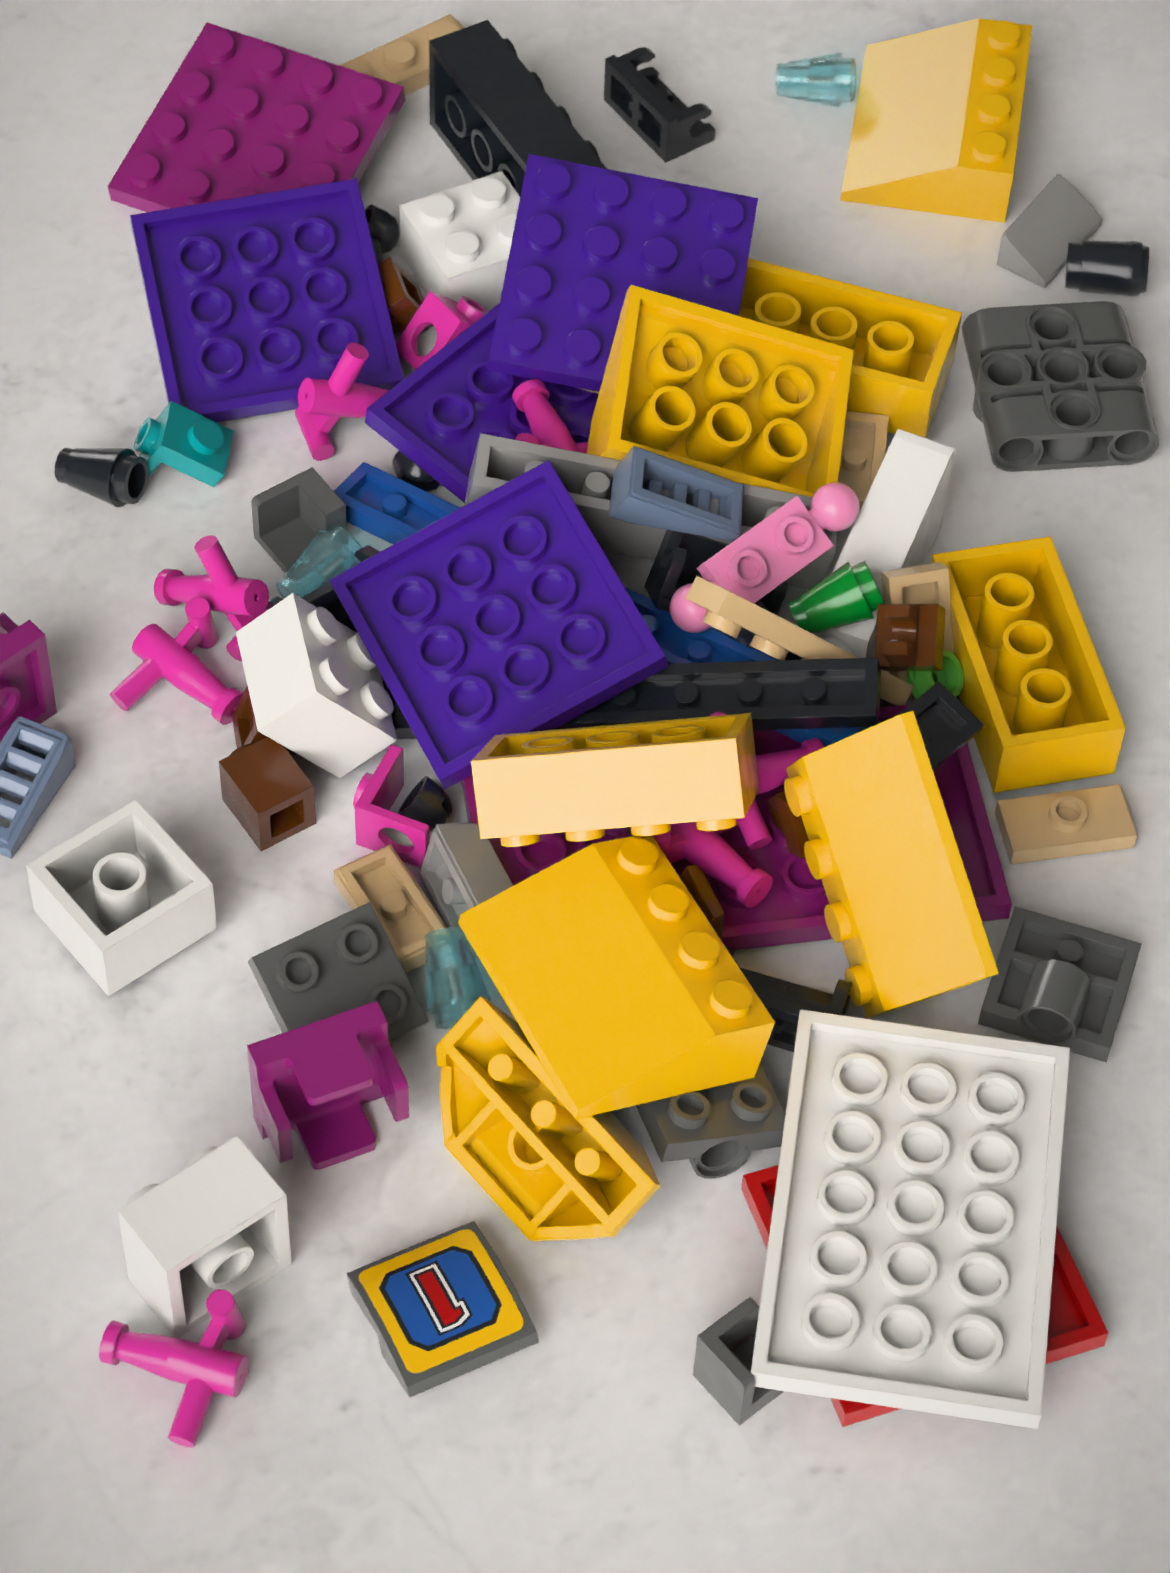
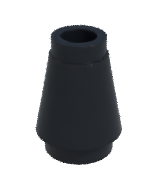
(104, 473)

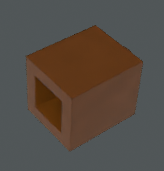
(267, 792)

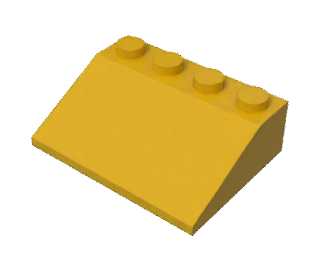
(940, 120)
(723, 395)
(889, 867)
(619, 979)

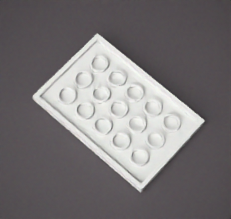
(914, 1220)

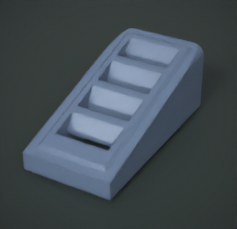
(651, 509)
(40, 754)

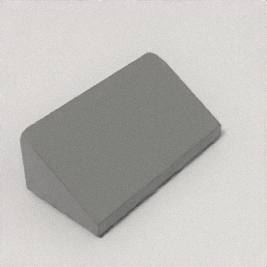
(1039, 238)
(461, 871)

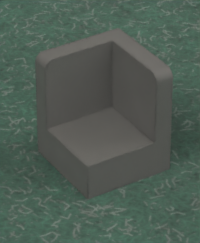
(293, 513)
(725, 1363)

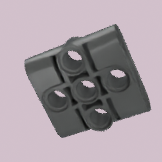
(1059, 386)

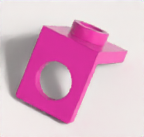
(448, 318)
(372, 811)

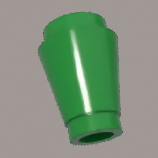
(838, 600)

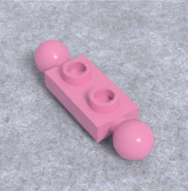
(771, 551)

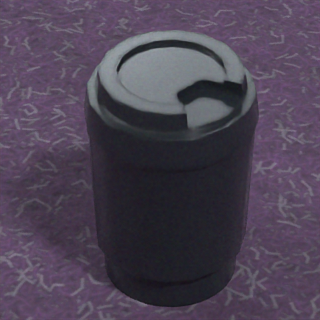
(1107, 267)

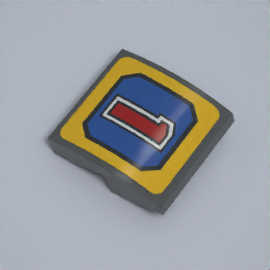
(442, 1308)

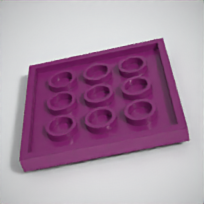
(253, 123)

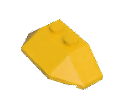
(525, 1146)

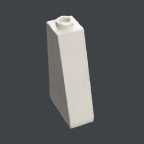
(895, 523)

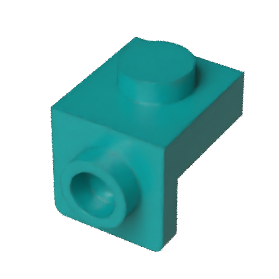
(185, 443)

